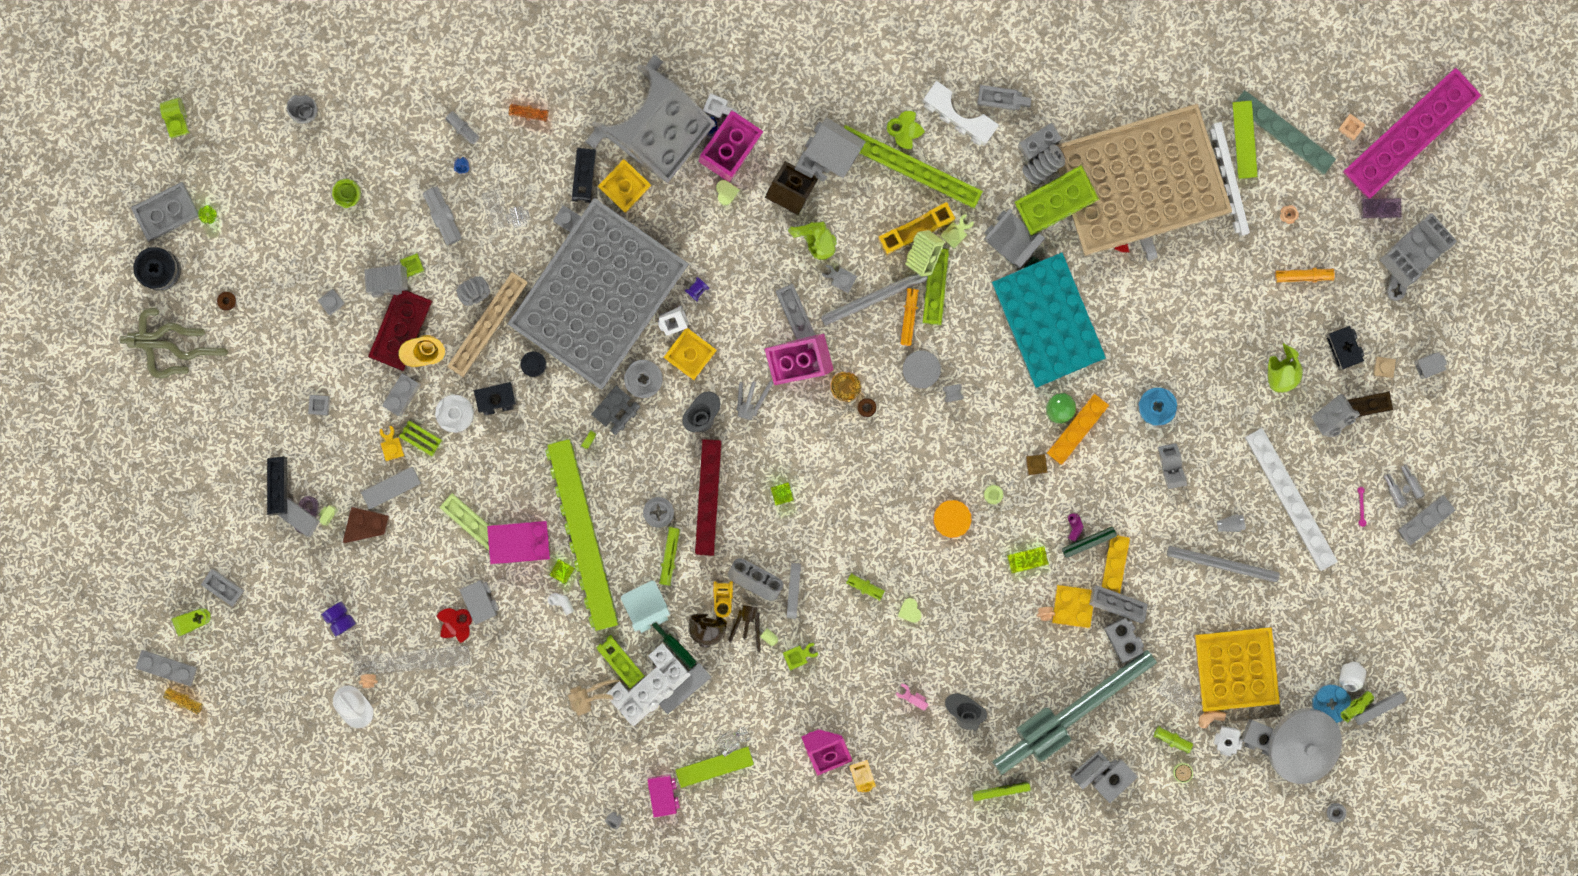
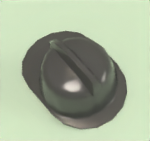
(701, 413)
(966, 711)

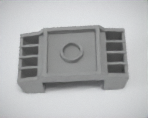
(1417, 250)

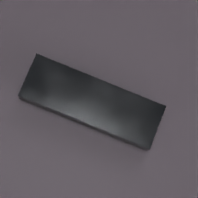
(276, 486)

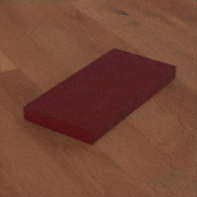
(401, 323)

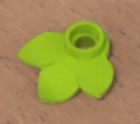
(908, 129)

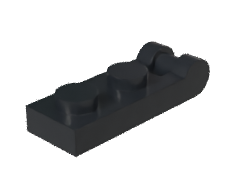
(584, 174)

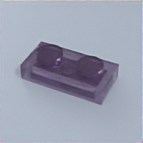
(1381, 208)

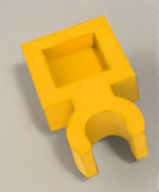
(391, 447)

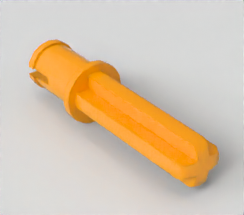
(909, 317)

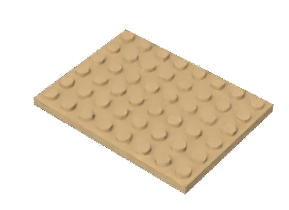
(1147, 179)

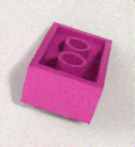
(730, 146)
(799, 359)
(518, 542)

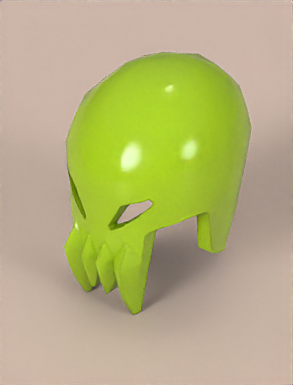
(1286, 374)

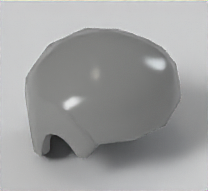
(302, 109)

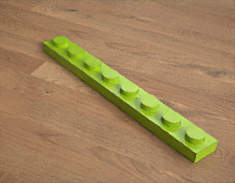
(918, 170)

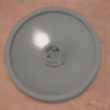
(1304, 746)

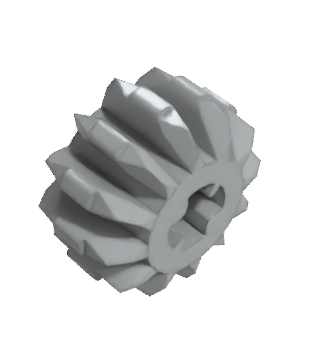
(473, 291)

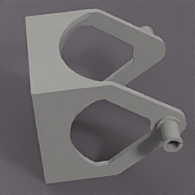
(662, 129)

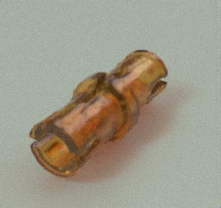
(528, 112)

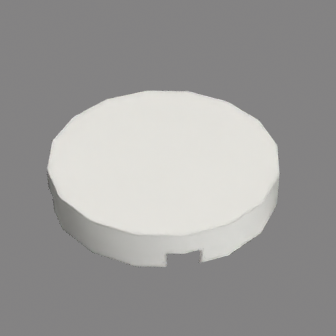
(454, 413)

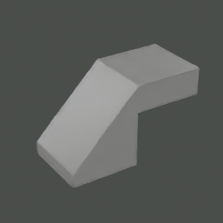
(1172, 466)

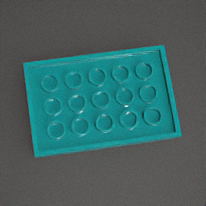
(1048, 320)

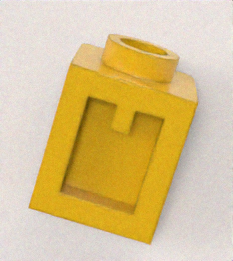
(862, 776)

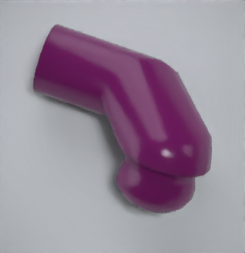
(1076, 525)

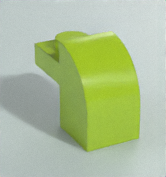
(174, 116)

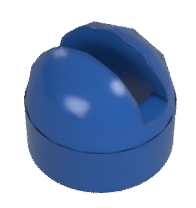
(461, 165)

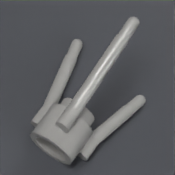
(746, 409)

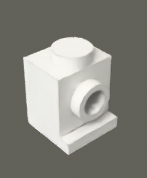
(669, 327)

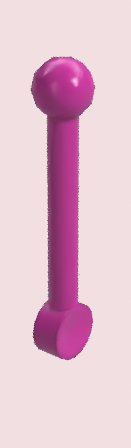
(1362, 522)

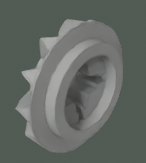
(652, 505)

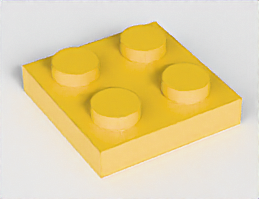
(624, 186)
(690, 353)
(1072, 606)

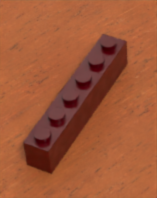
(708, 497)

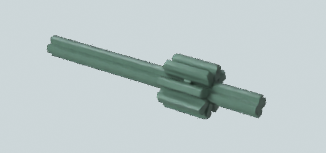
(1047, 733)

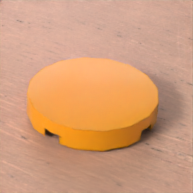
(952, 518)

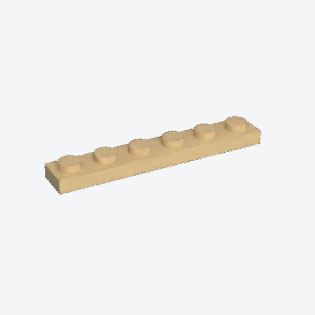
(487, 324)

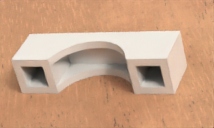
(979, 128)

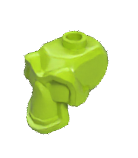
(819, 239)

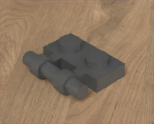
(610, 408)

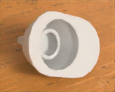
(352, 706)

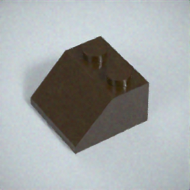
(791, 188)

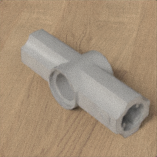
(442, 215)

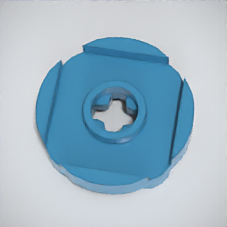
(1168, 407)
(1338, 695)

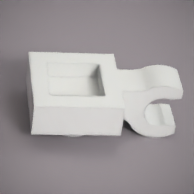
(717, 107)

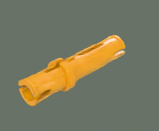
(1305, 275)

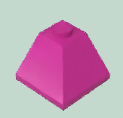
(826, 750)

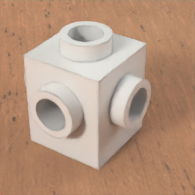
(1228, 733)

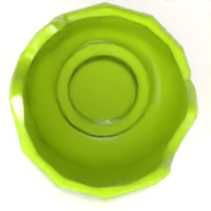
(346, 193)

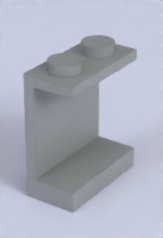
(1012, 238)

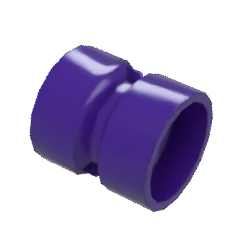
(339, 620)

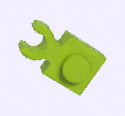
(797, 657)

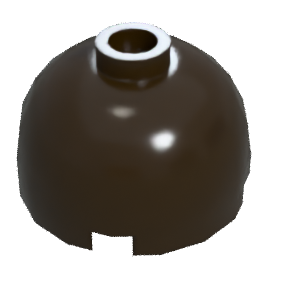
(706, 630)

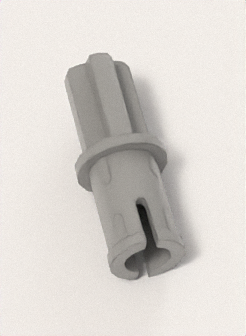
(462, 127)

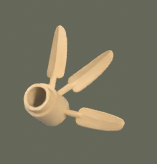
(580, 700)

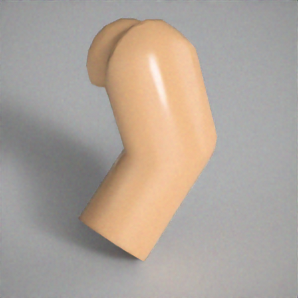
(1209, 716)

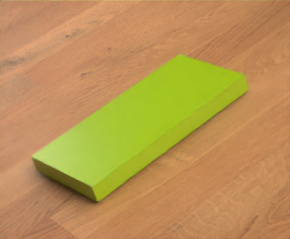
(1056, 200)

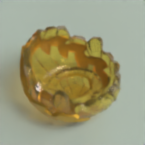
(845, 386)

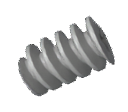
(1044, 164)

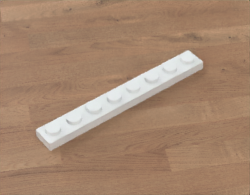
(1291, 499)

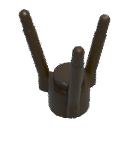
(749, 614)

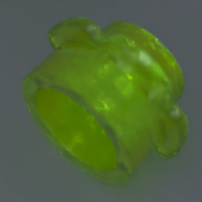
(205, 219)

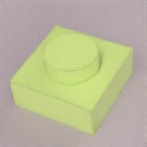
(327, 514)

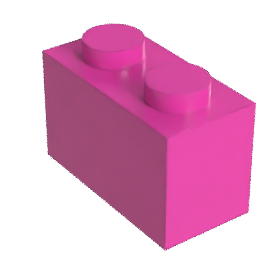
(662, 795)

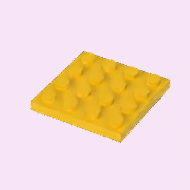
(1237, 669)

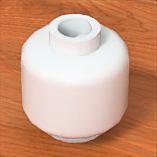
(1352, 676)

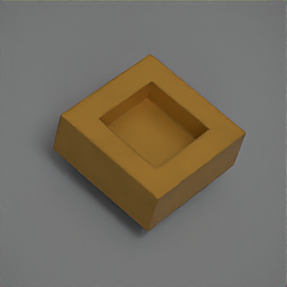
(1036, 464)

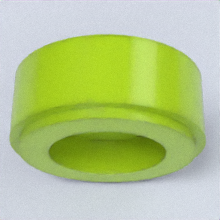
(588, 439)

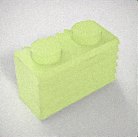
(924, 253)

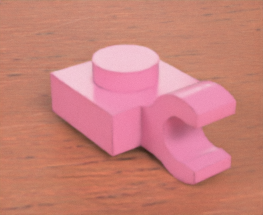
(917, 699)

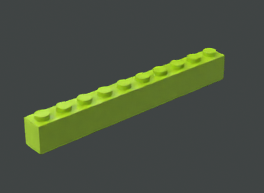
(583, 535)

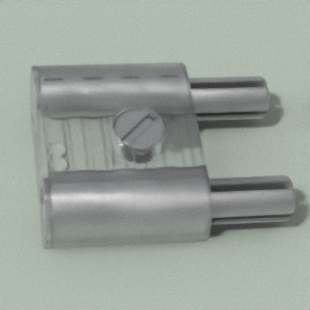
(1405, 490)

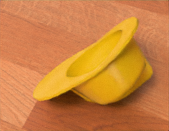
(422, 351)

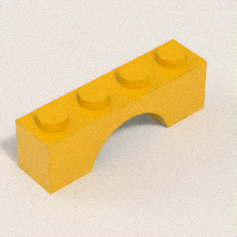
(905, 234)

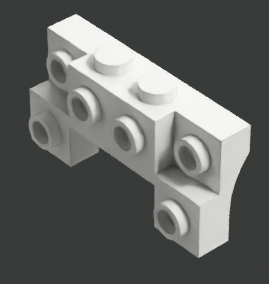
(652, 689)

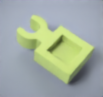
(955, 233)

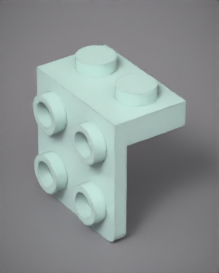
(645, 606)

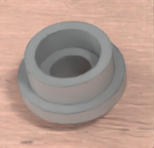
(1342, 812)

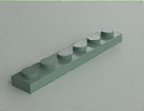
(1288, 135)

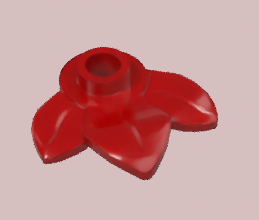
(452, 624)

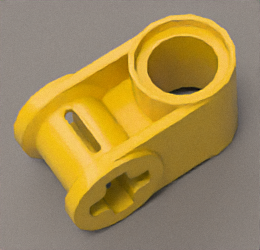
(723, 596)

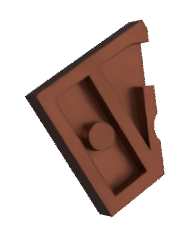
(364, 525)

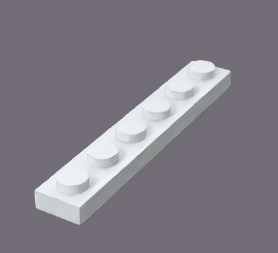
(1227, 171)

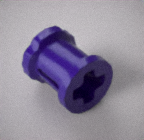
(697, 289)

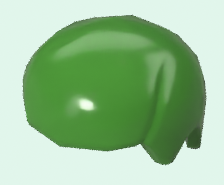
(1060, 408)

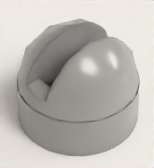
(613, 820)

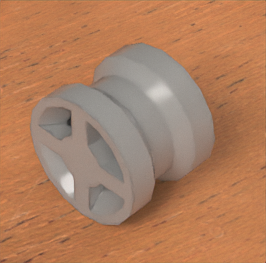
(953, 393)

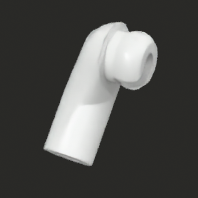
(561, 600)

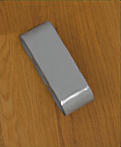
(759, 587)

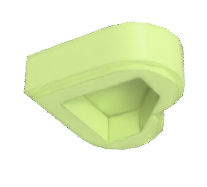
(726, 191)
(909, 611)

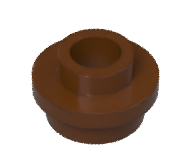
(232, 301)
(867, 413)

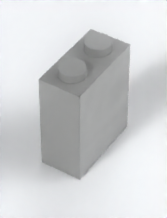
(834, 147)

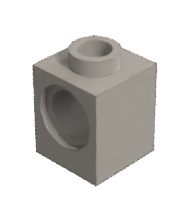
(1430, 365)

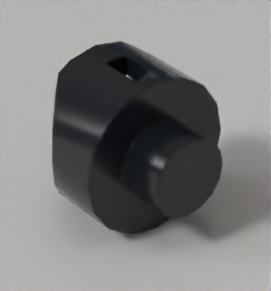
(533, 364)

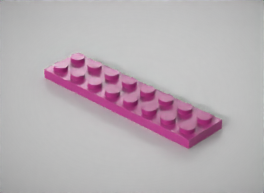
(1412, 133)

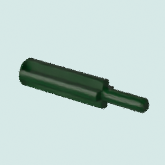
(675, 646)

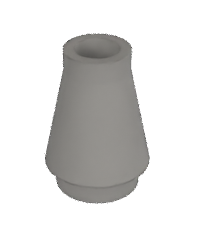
(1231, 524)

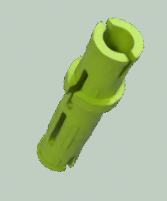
(669, 556)

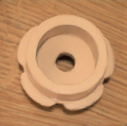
(1289, 209)
(1045, 613)
(368, 680)

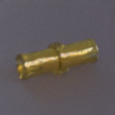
(183, 701)

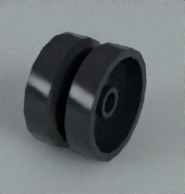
(146, 264)

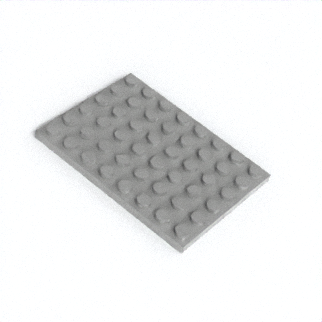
(598, 293)

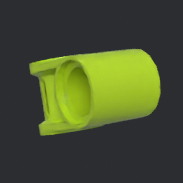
(188, 622)

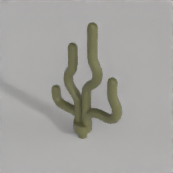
(144, 341)

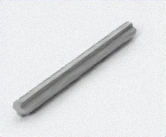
(872, 298)
(1223, 564)

